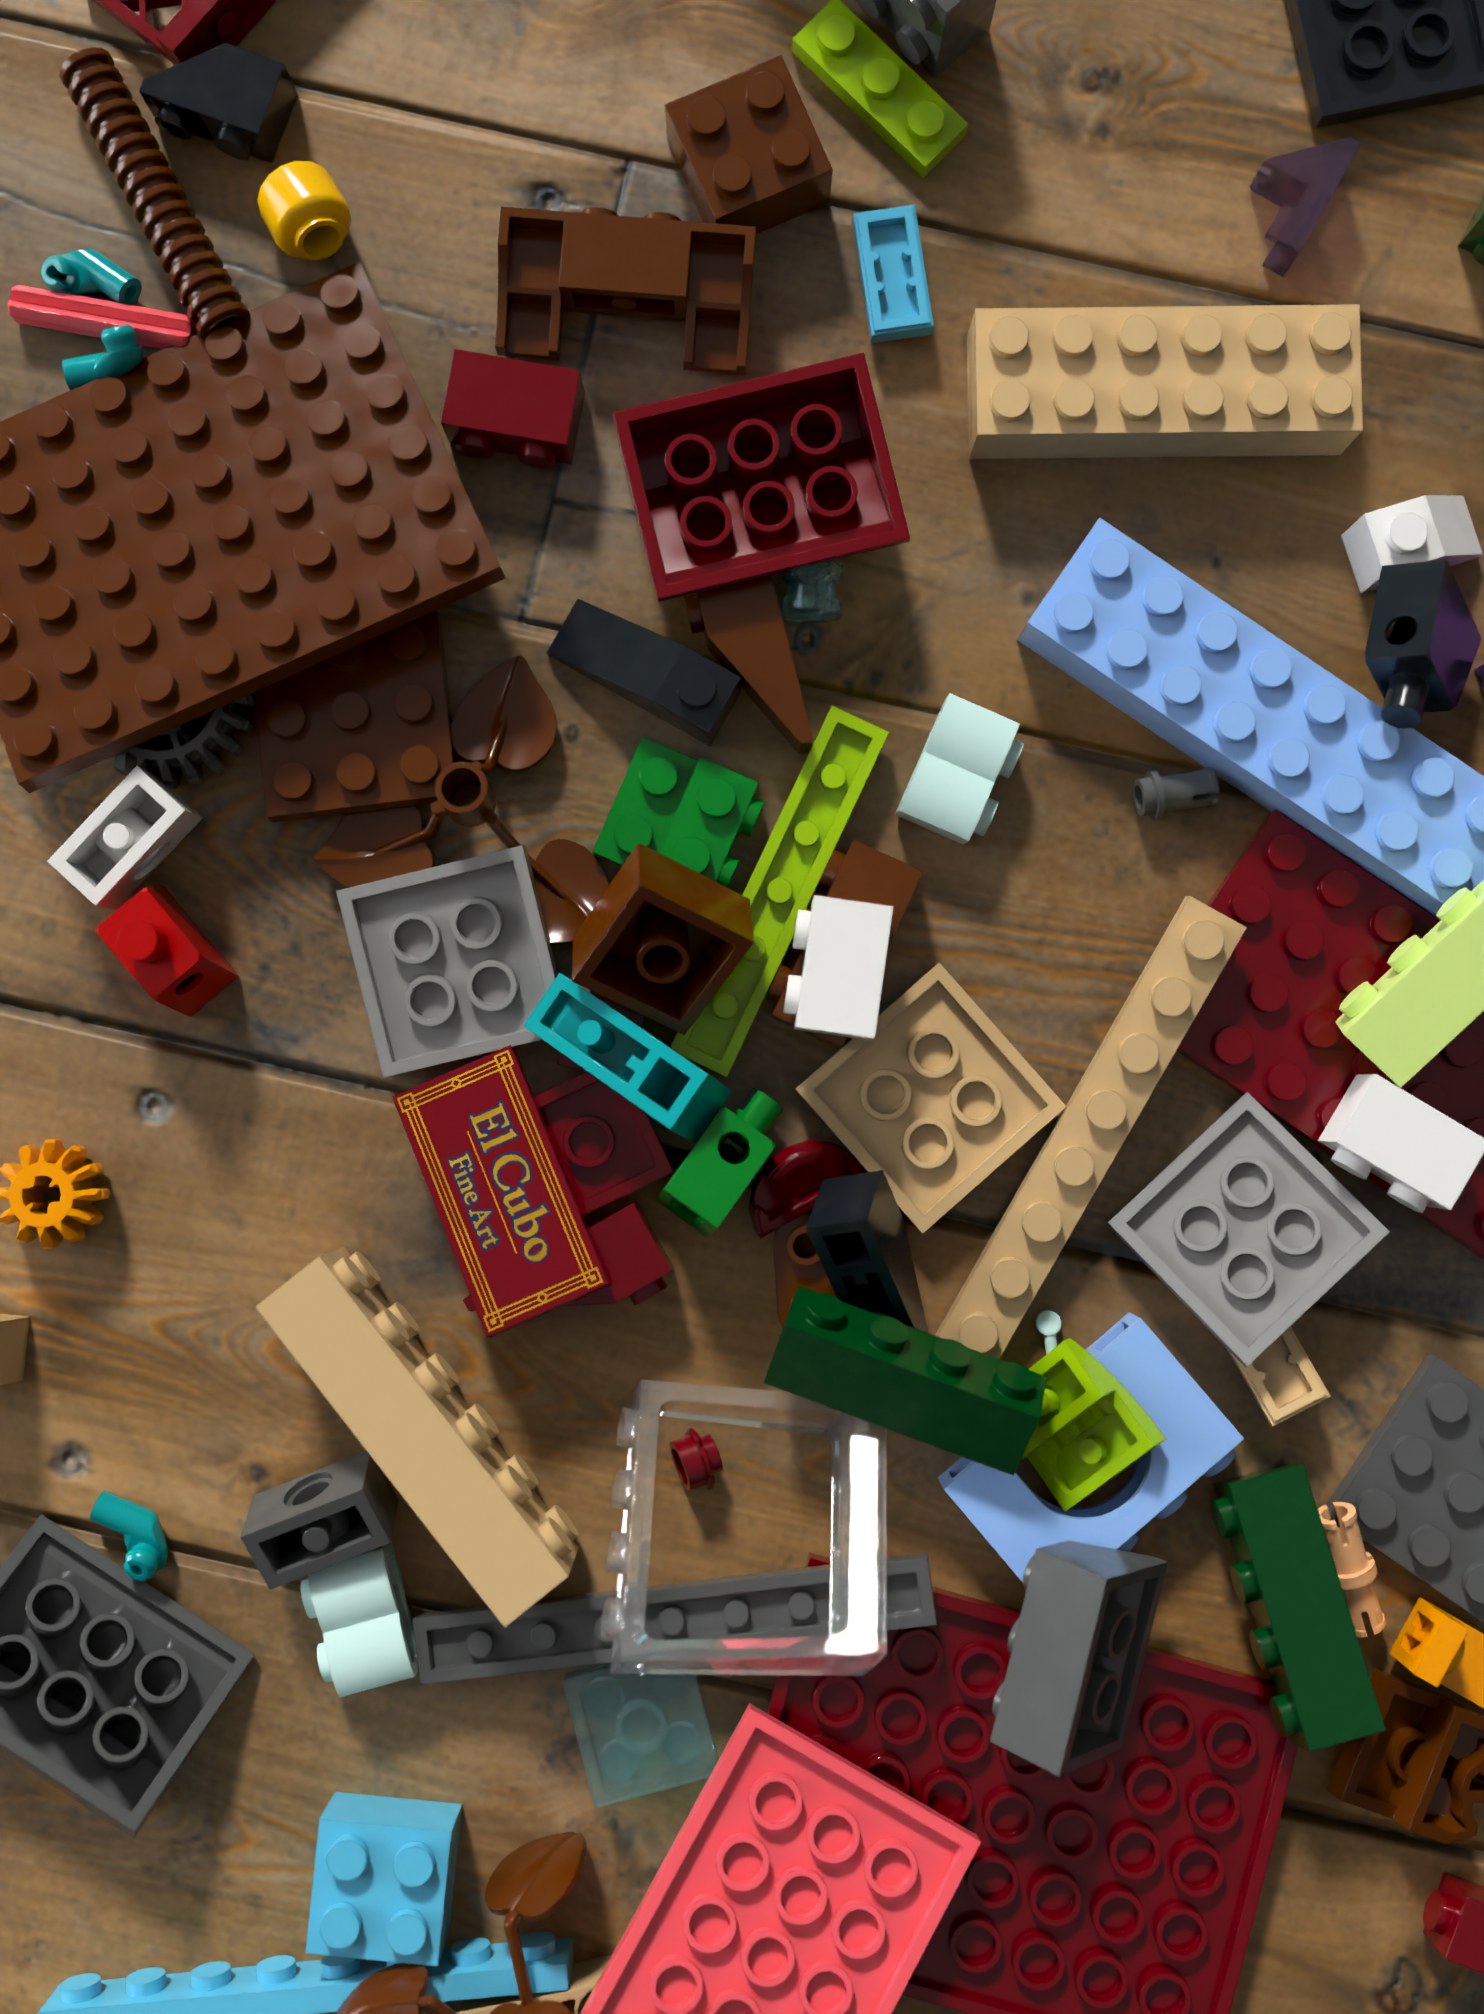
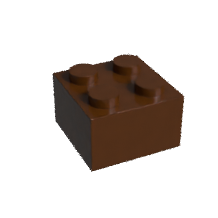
(749, 149)
(662, 939)

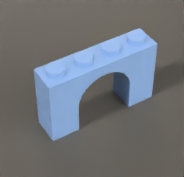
(1195, 1444)

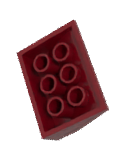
(761, 477)

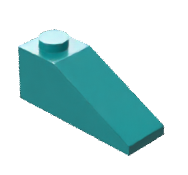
(627, 1058)

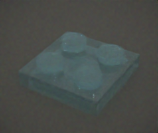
(639, 1731)

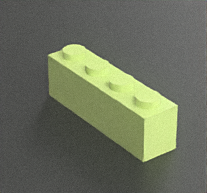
(1425, 994)

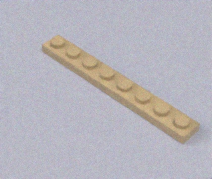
(1092, 1128)

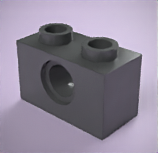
(320, 1519)

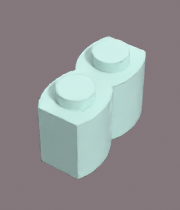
(959, 770)
(362, 1622)

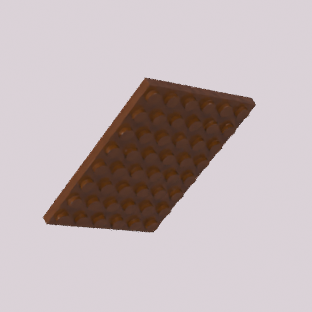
(219, 526)

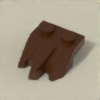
(1420, 1768)

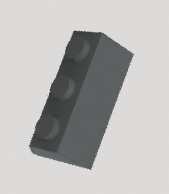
(1076, 1654)

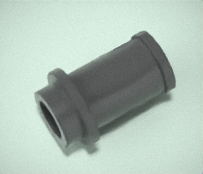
(1174, 792)

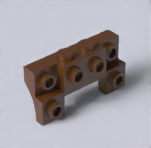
(627, 269)

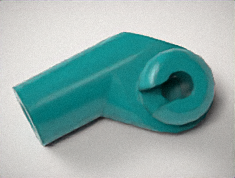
(121, 357)
(141, 1532)

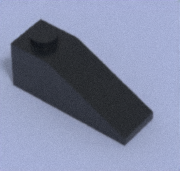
(647, 670)
(866, 1247)

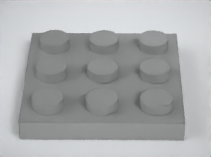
(449, 958)
(1247, 1229)

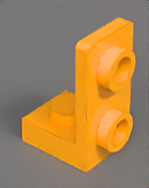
(1442, 1651)

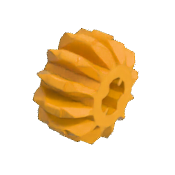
(52, 1168)

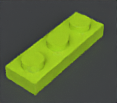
(879, 87)

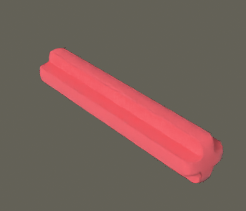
(92, 315)

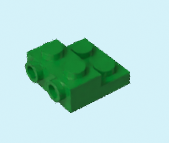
(681, 811)

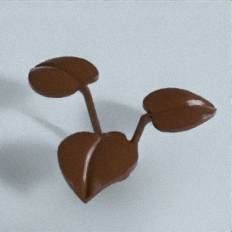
(498, 722)
(524, 1885)

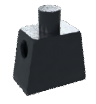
(1420, 641)

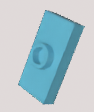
(892, 274)

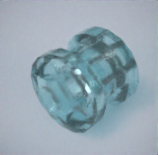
(812, 593)

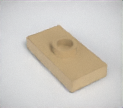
(1283, 1379)

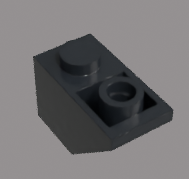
(225, 98)

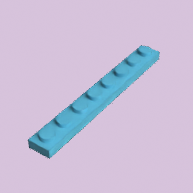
(284, 1986)

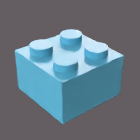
(384, 1879)

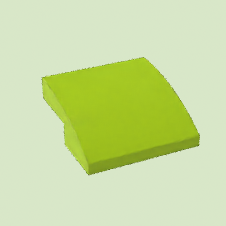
(1086, 1426)

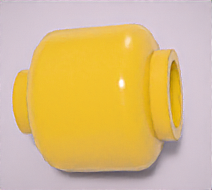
(304, 210)

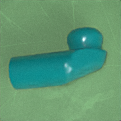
(88, 273)

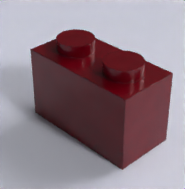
(512, 408)

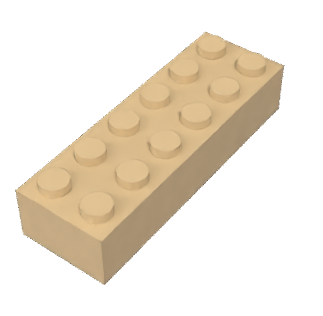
(1164, 381)
(423, 1431)

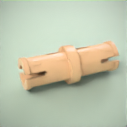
(1354, 1567)

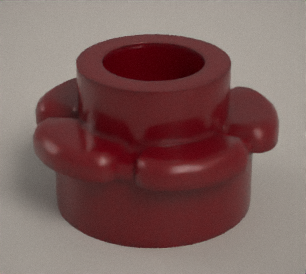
(696, 1460)

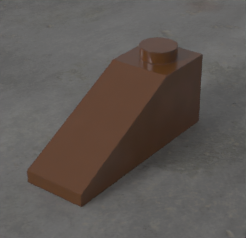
(751, 641)

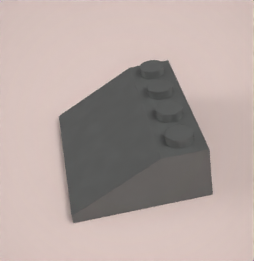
(103, 1676)

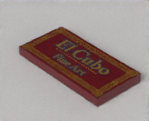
(501, 1191)

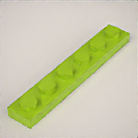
(786, 881)

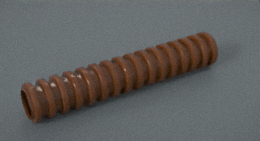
(151, 189)

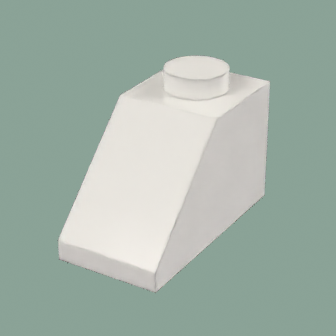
(1410, 533)

